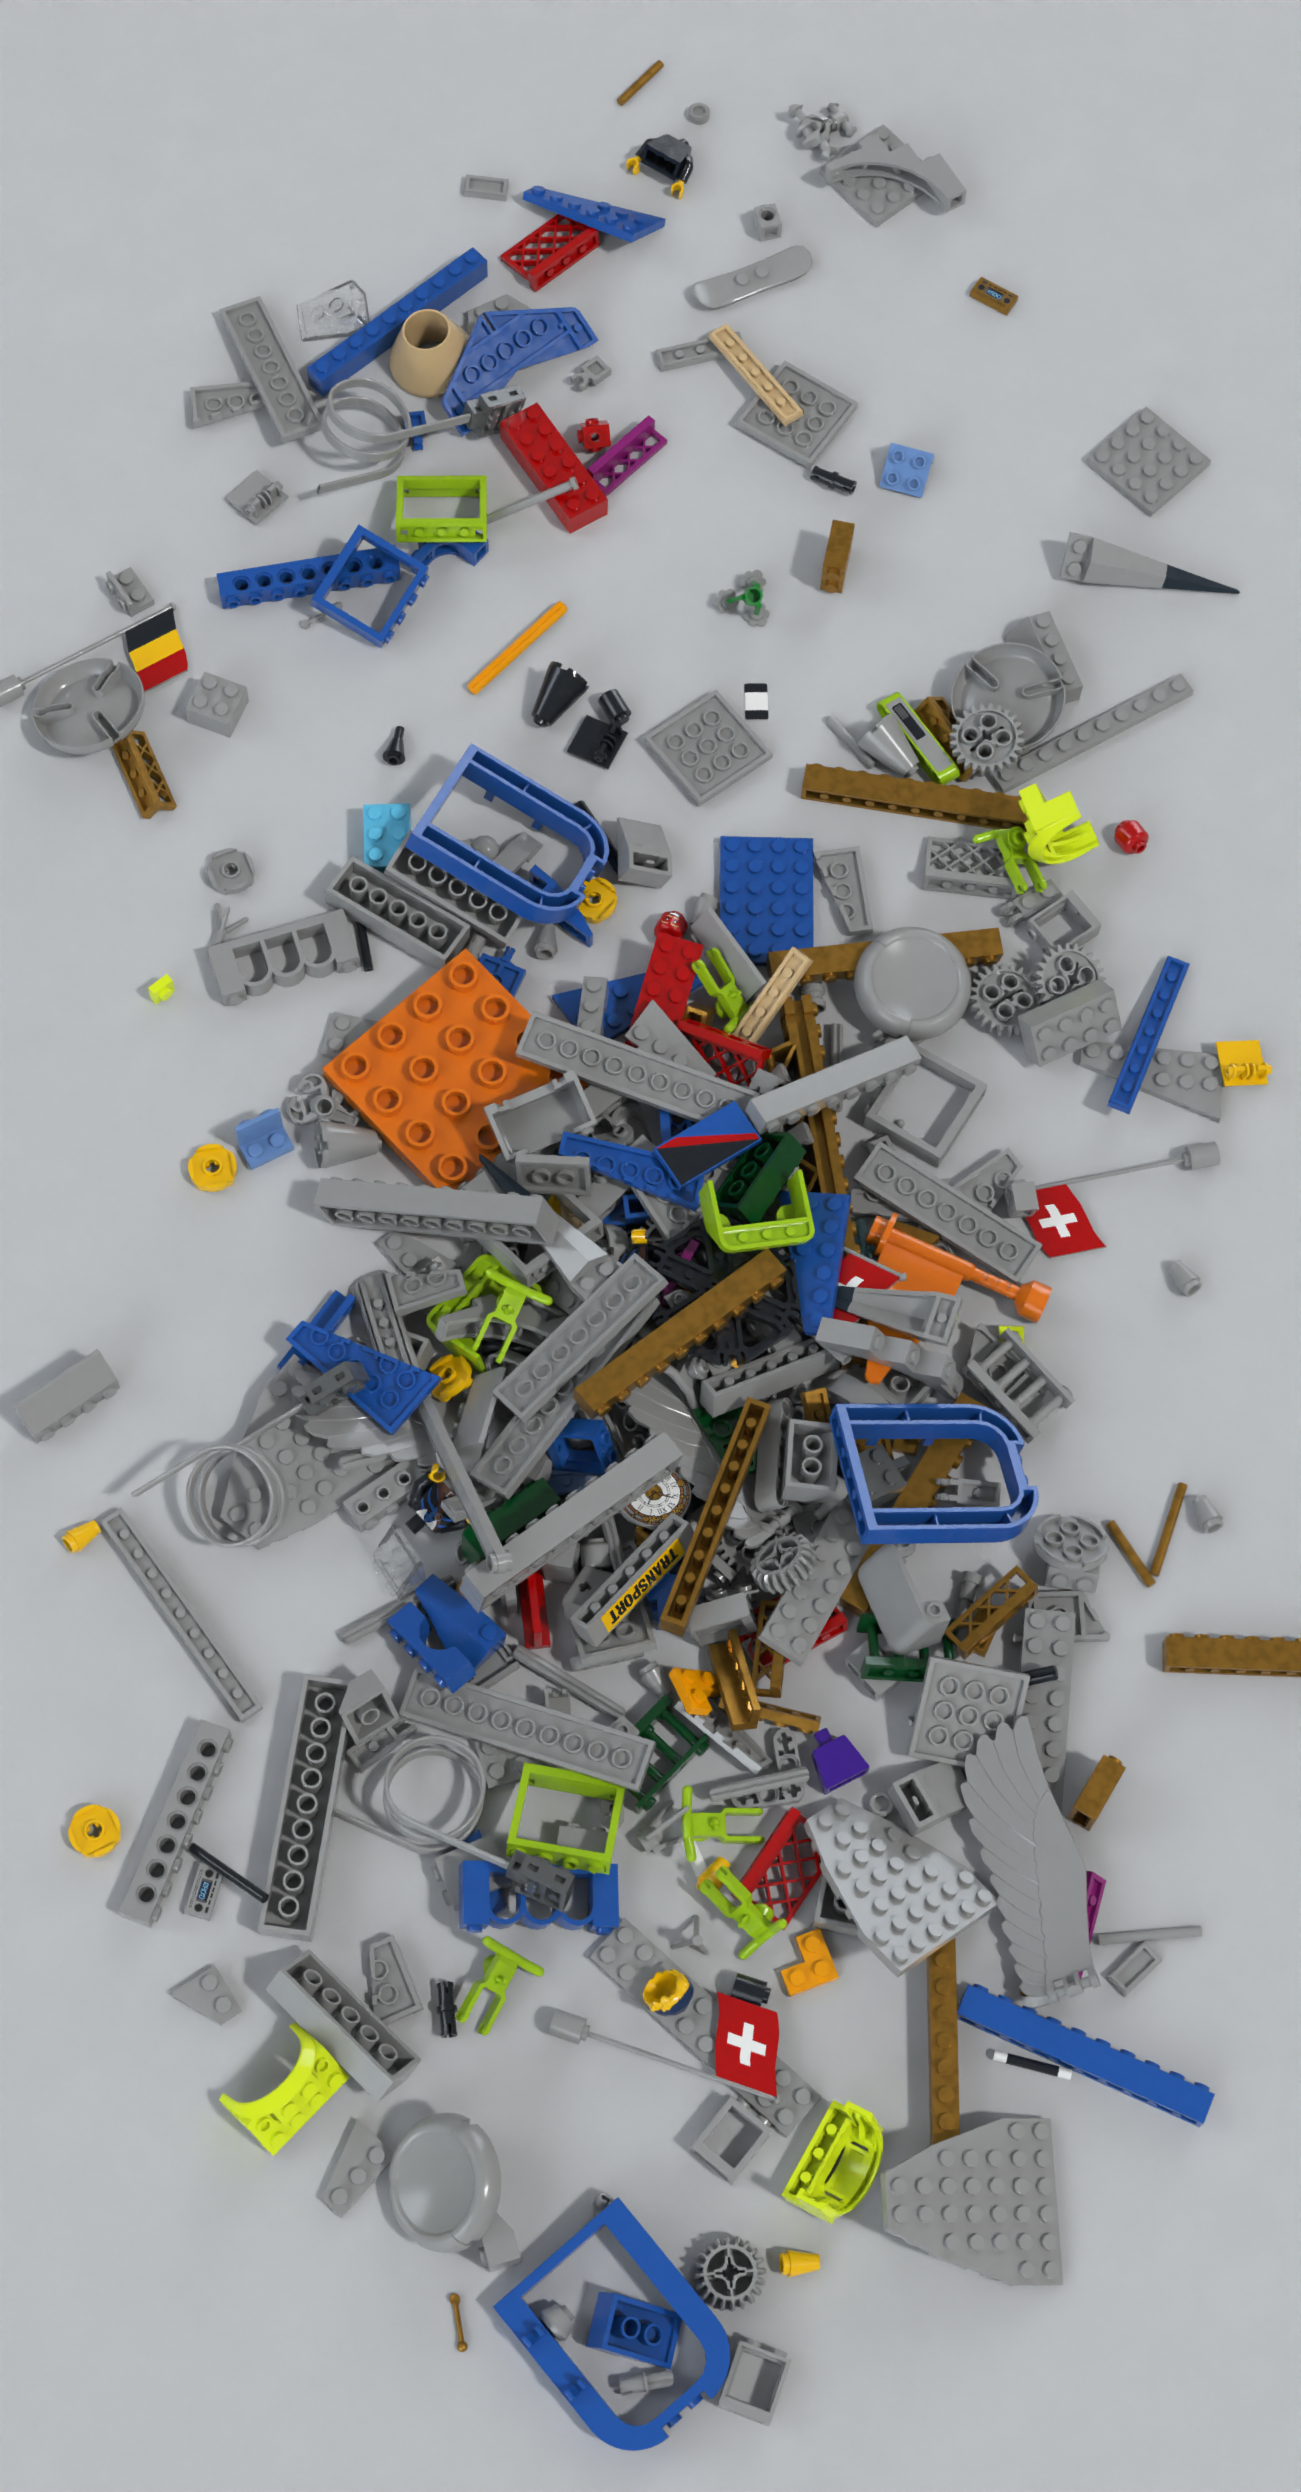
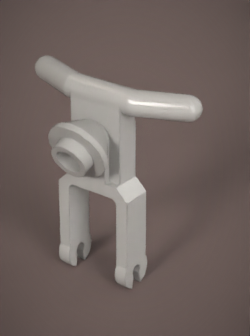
(687, 1372)

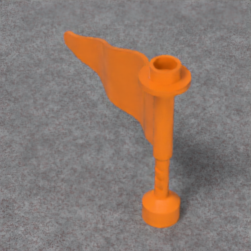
(939, 1271)

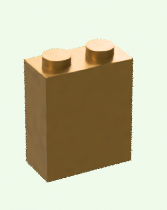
(837, 556)
(1096, 1792)

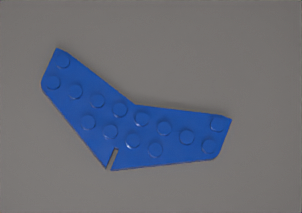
(517, 342)

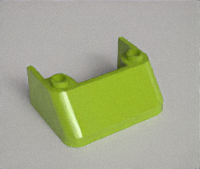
(792, 1223)
(477, 1286)

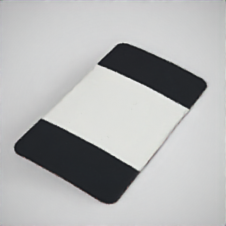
(756, 701)

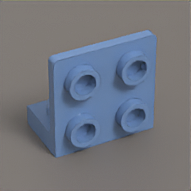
(906, 470)
(263, 1138)

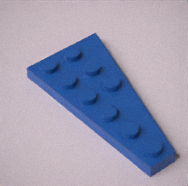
(620, 1006)
(394, 1386)

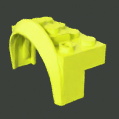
(1046, 823)
(290, 2105)
(852, 2175)

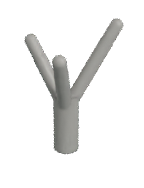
(221, 931)
(695, 1940)

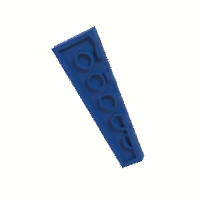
(632, 1167)

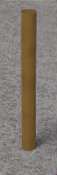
(1168, 1529)

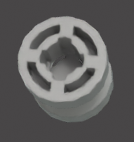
(817, 992)

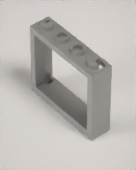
(912, 1143)
(543, 1265)

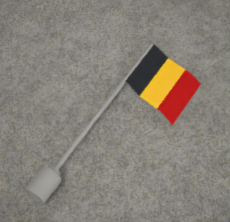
(152, 647)

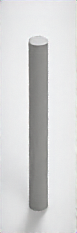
(1149, 1935)

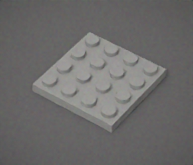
(874, 195)
(807, 437)
(1148, 461)
(708, 747)
(961, 1705)

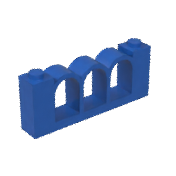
(477, 1914)

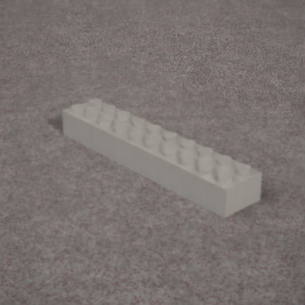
(437, 1210)
(574, 1518)
(306, 1811)

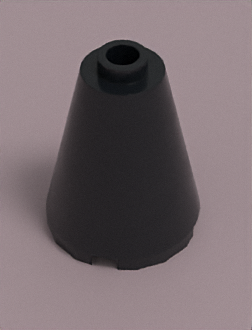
(557, 694)

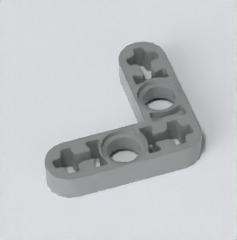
(787, 1798)

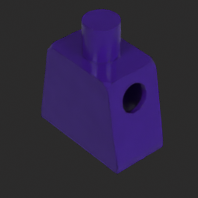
(836, 1761)

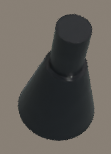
(395, 752)

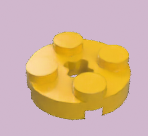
(606, 903)
(218, 1180)
(456, 1382)
(80, 1827)

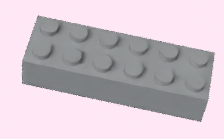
(452, 895)
(397, 913)
(343, 2025)

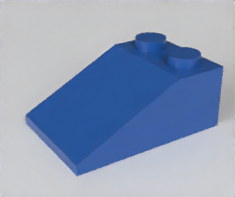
(634, 2330)

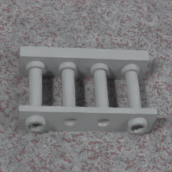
(1011, 1408)

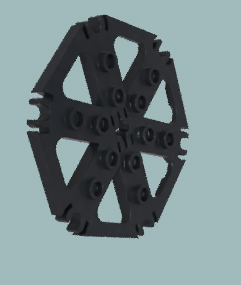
(702, 1280)

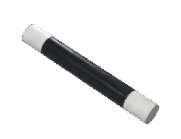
(1031, 2064)

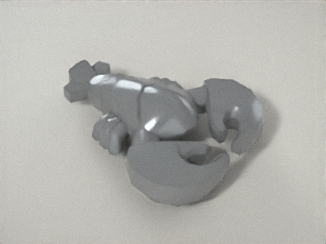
(321, 1105)

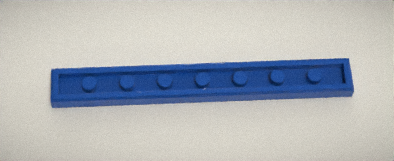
(1148, 1035)

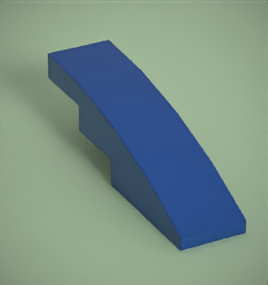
(574, 925)

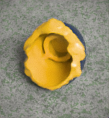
(668, 1993)

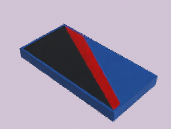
(707, 1145)

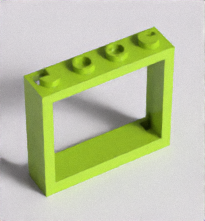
(441, 528)
(573, 1783)

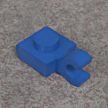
(417, 419)

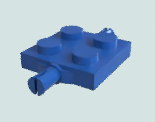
(504, 970)

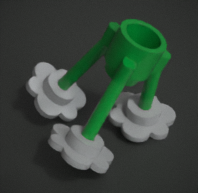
(752, 597)

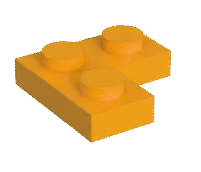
(694, 1688)
(816, 1968)

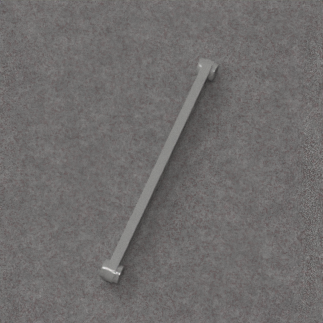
(497, 1559)

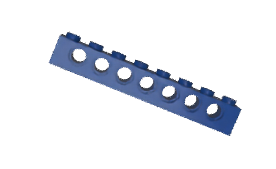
(297, 574)

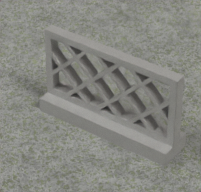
(970, 881)

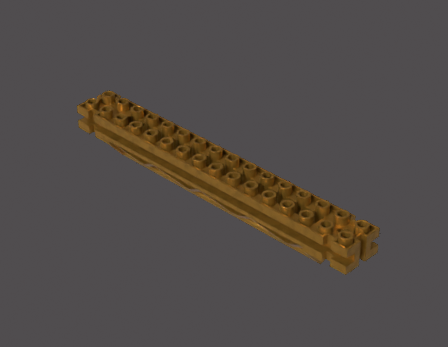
(825, 1165)

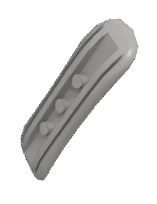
(753, 279)
(384, 1327)

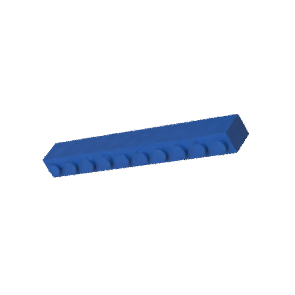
(383, 330)
(1084, 2055)

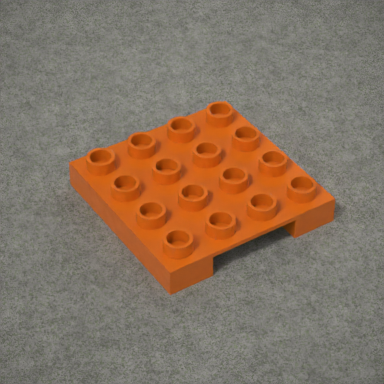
(435, 1068)

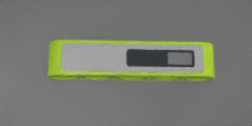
(931, 754)

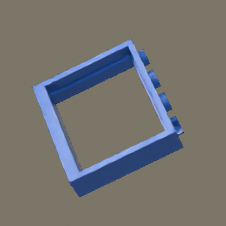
(318, 600)

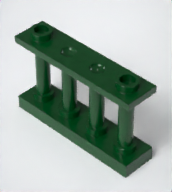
(897, 1667)
(663, 1712)

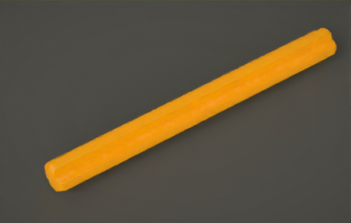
(517, 647)

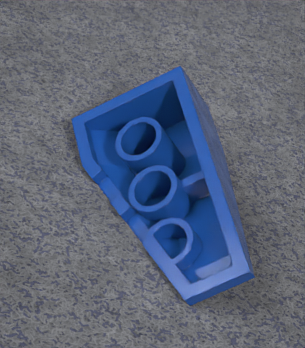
(458, 1622)

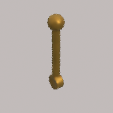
(455, 2300)

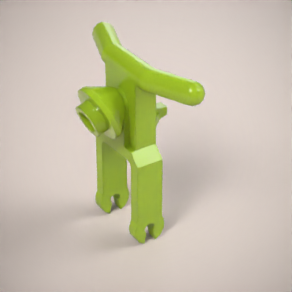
(1011, 844)
(730, 1001)
(508, 1308)
(711, 1825)
(751, 1917)
(498, 1973)

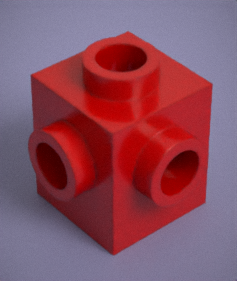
(599, 440)

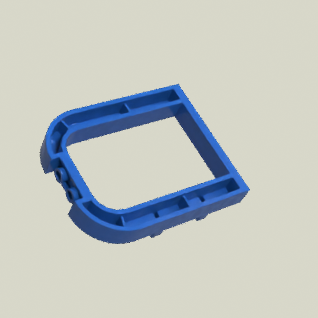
(489, 876)
(932, 1423)
(569, 2377)

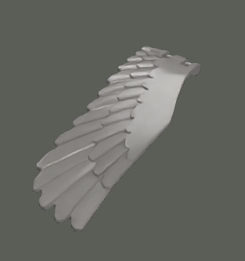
(665, 1408)
(352, 1428)
(1032, 1864)

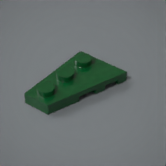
(720, 1430)

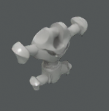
(818, 128)

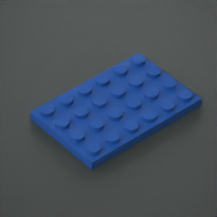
(767, 893)

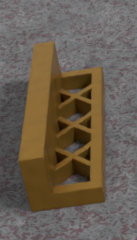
(939, 719)
(137, 774)
(998, 1618)
(778, 1664)
(735, 1683)

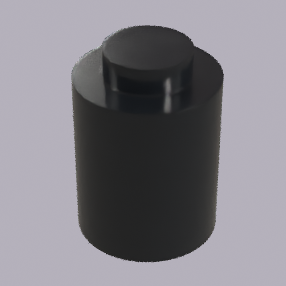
(614, 706)
(750, 1990)

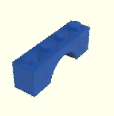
(448, 1665)

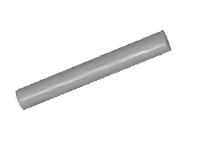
(850, 741)

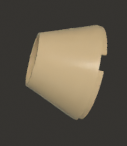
(426, 370)

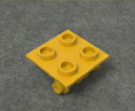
(1242, 1063)

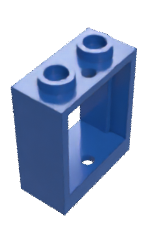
(583, 1461)

